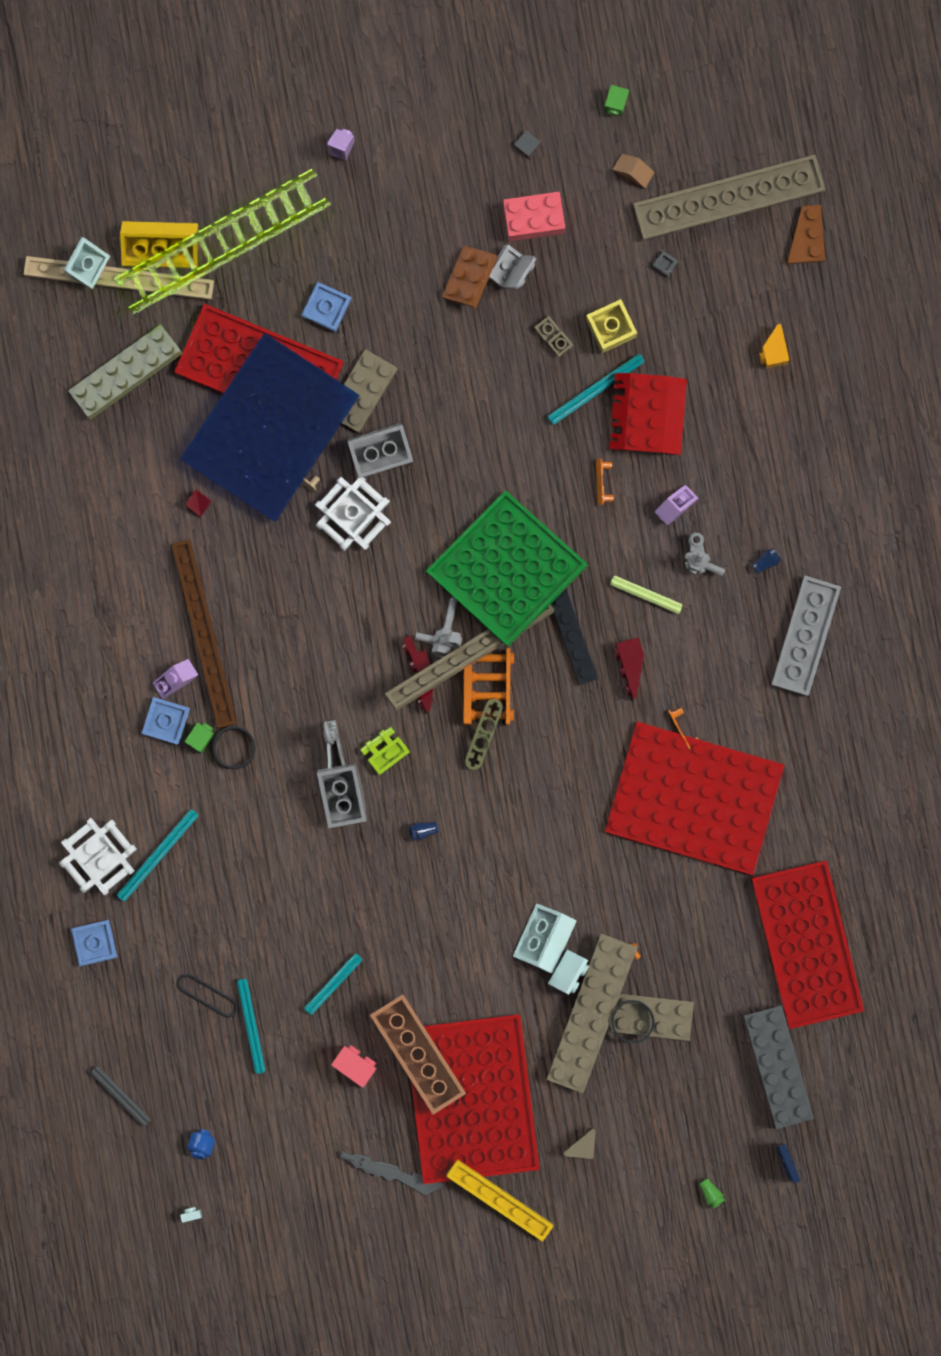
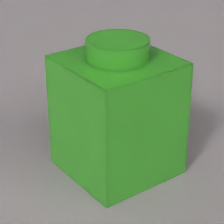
(616, 100)
(200, 737)

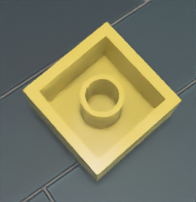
(611, 326)

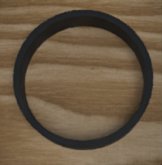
(227, 729)
(652, 1017)

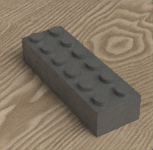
(778, 1067)

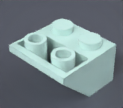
(568, 972)

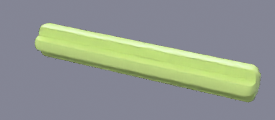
(646, 594)

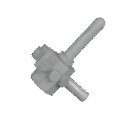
(698, 560)
(445, 640)

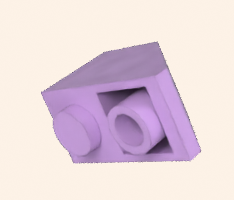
(175, 678)

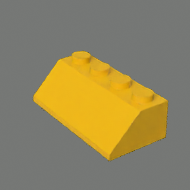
(147, 239)

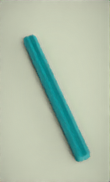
(594, 390)
(157, 855)

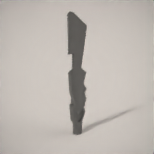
(390, 1172)

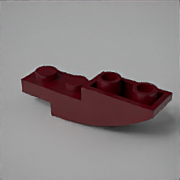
(419, 662)

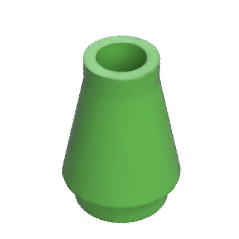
(712, 1194)

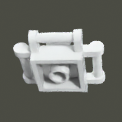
(352, 513)
(98, 856)

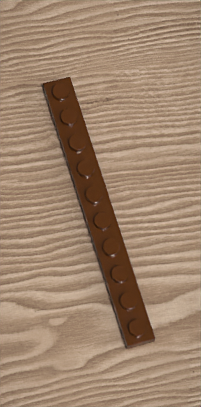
(204, 634)

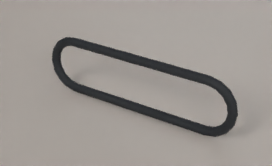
(201, 1001)

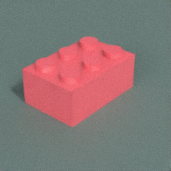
(534, 216)

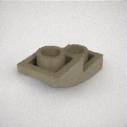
(553, 336)

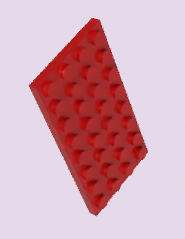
(223, 344)
(807, 944)

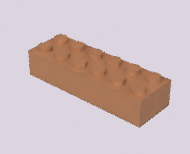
(418, 1054)

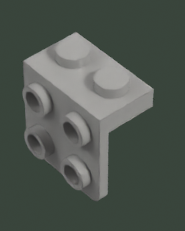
(511, 268)

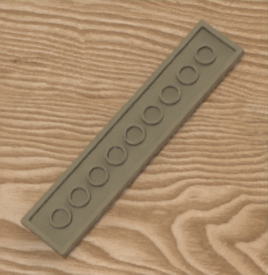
(729, 197)

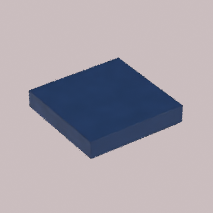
(788, 1163)

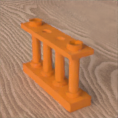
(471, 695)

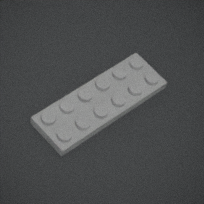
(806, 636)

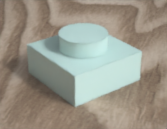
(191, 1214)

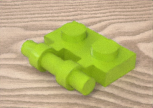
(389, 755)

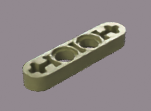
(482, 733)

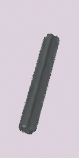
(120, 1096)

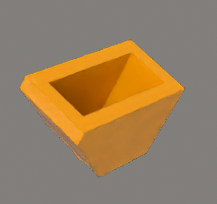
(774, 350)

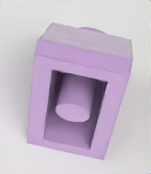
(676, 504)

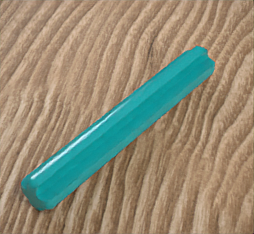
(333, 984)

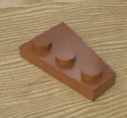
(808, 237)

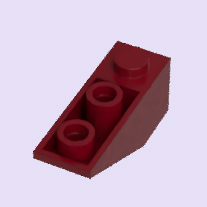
(631, 658)

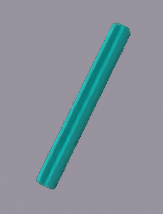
(251, 1027)

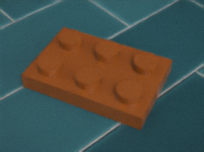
(469, 276)

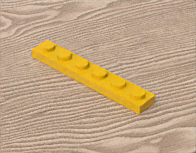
(500, 1200)

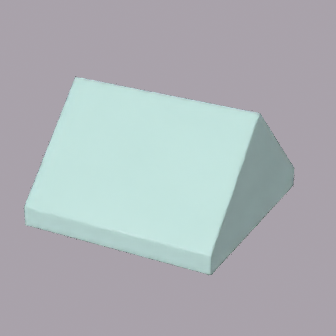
(86, 263)

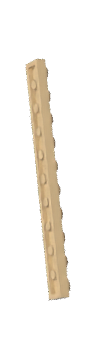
(54, 270)

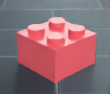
(354, 1066)

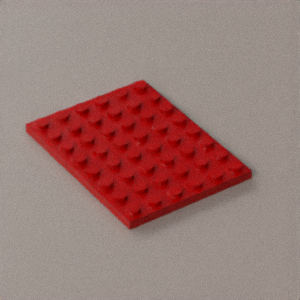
(696, 799)
(494, 1120)

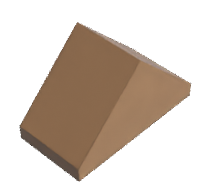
(634, 170)

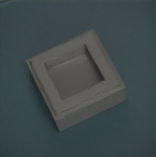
(527, 144)
(665, 263)

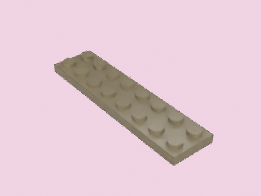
(592, 1013)

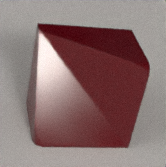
(198, 503)

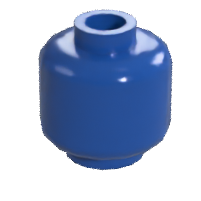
(201, 1144)

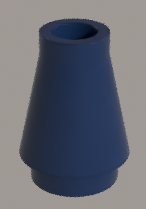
(767, 560)
(420, 831)

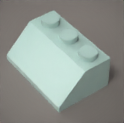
(544, 938)

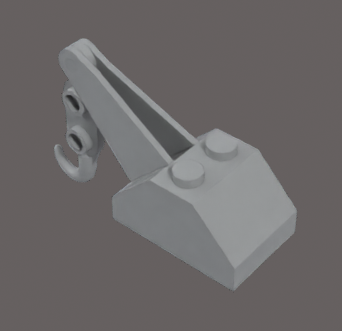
(340, 785)

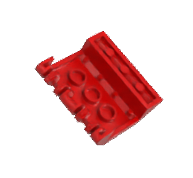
(649, 413)

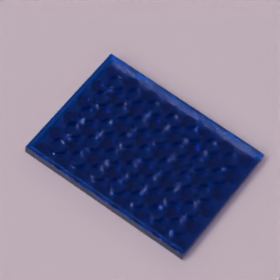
(270, 427)

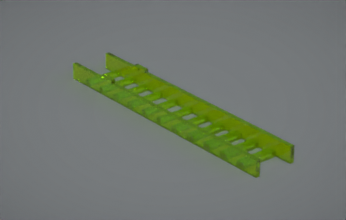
(265, 201)

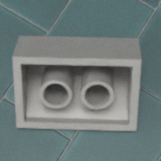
(380, 450)

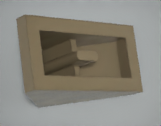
(583, 1147)

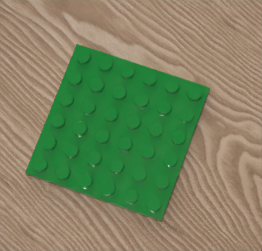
(507, 568)

